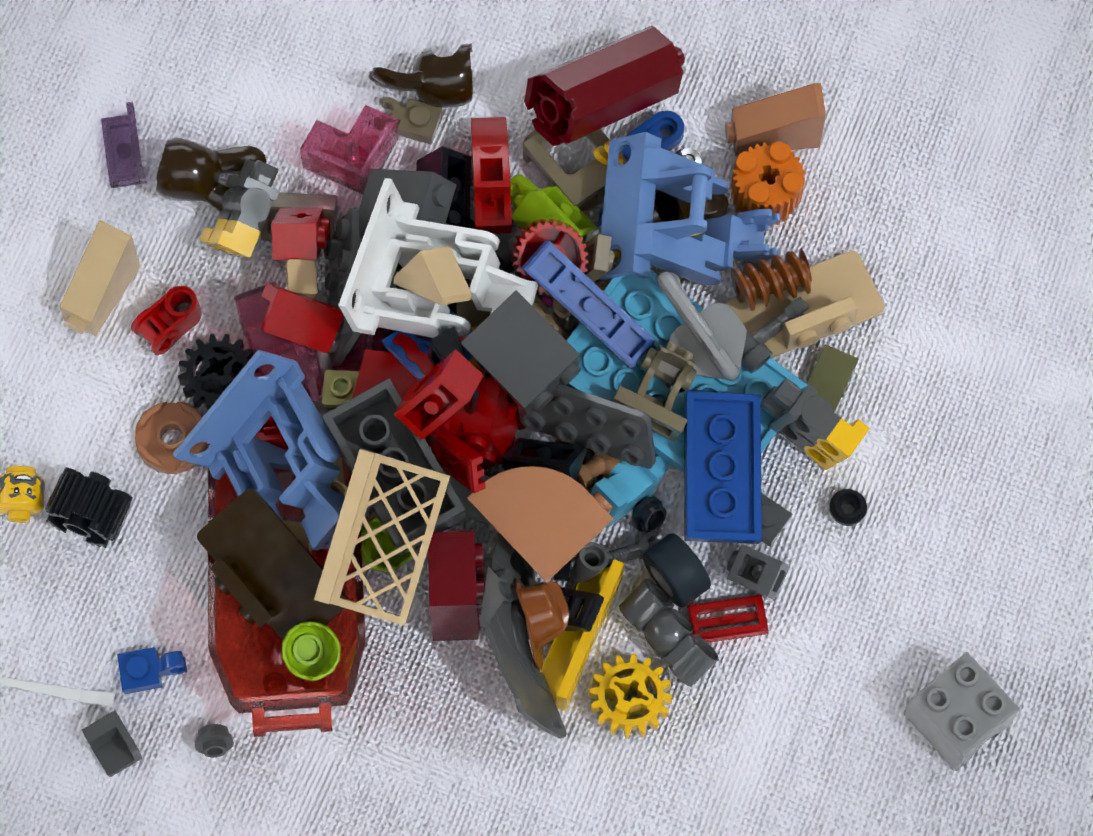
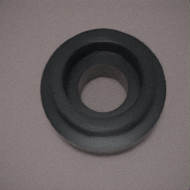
(851, 497)
(648, 515)

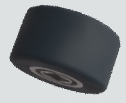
(676, 570)

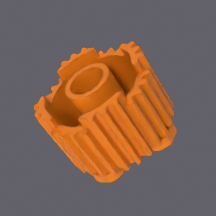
(763, 166)

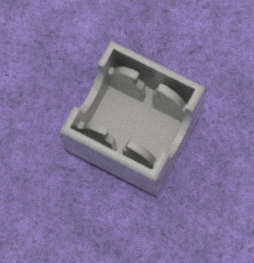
(961, 710)

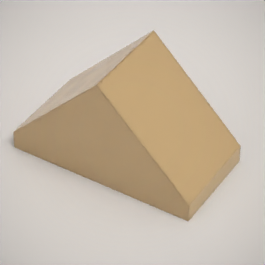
(435, 277)

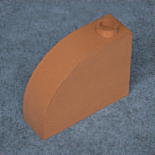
(542, 515)

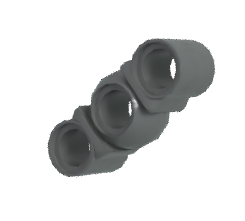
(668, 632)

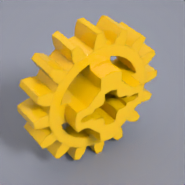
(618, 687)

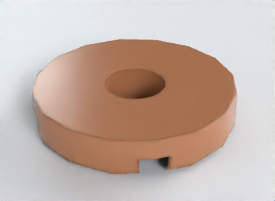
(152, 427)

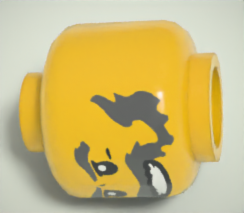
(21, 493)

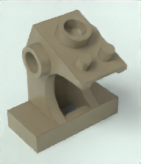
(672, 366)

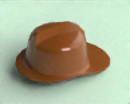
(545, 614)

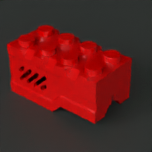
(487, 430)

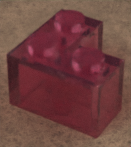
(350, 156)

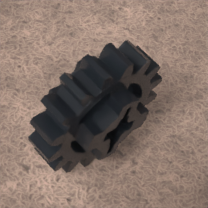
(215, 356)

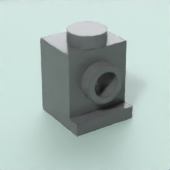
(771, 579)

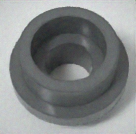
(213, 740)

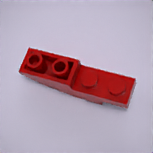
(491, 175)

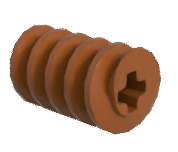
(772, 279)

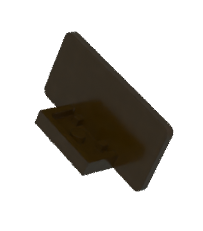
(264, 566)

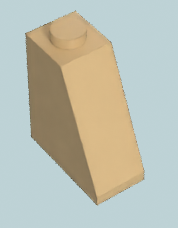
(99, 279)

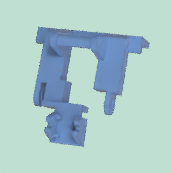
(669, 244)
(249, 461)

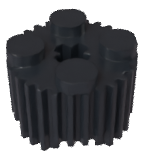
(87, 506)

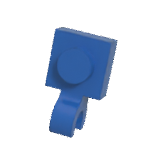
(143, 669)

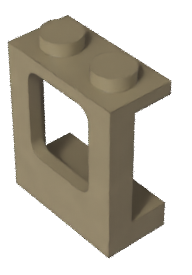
(583, 187)

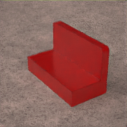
(300, 318)

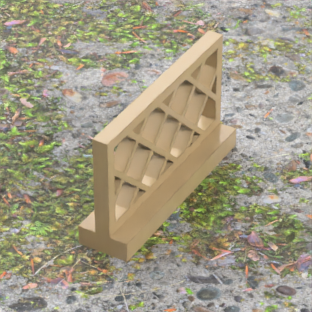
(349, 527)

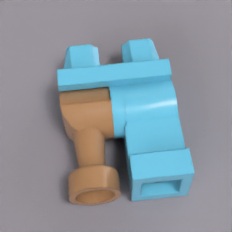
(622, 483)

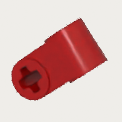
(166, 321)

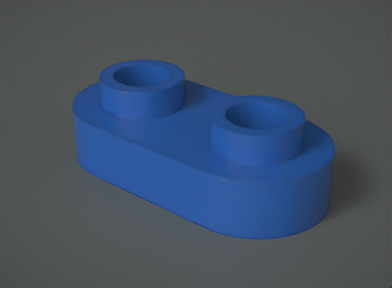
(661, 121)

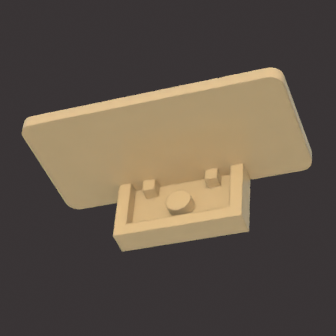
(838, 300)

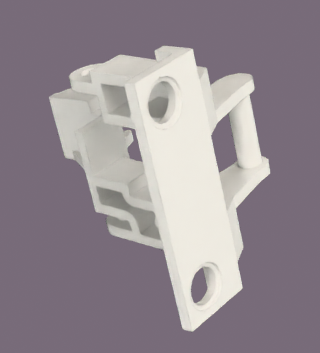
(399, 238)

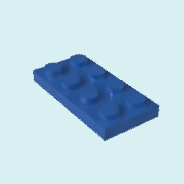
(722, 467)

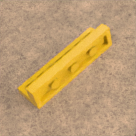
(573, 648)

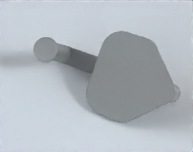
(712, 334)

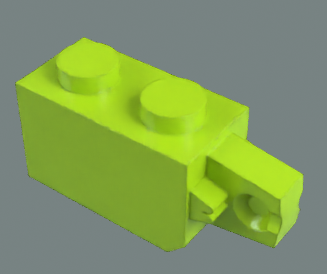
(546, 202)

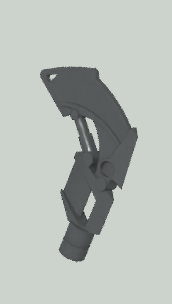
(509, 638)

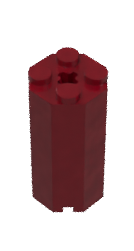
(604, 85)

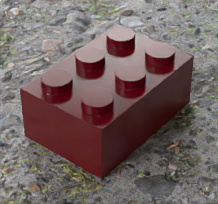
(455, 585)

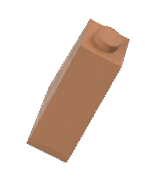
(788, 117)

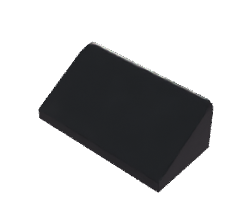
(551, 455)

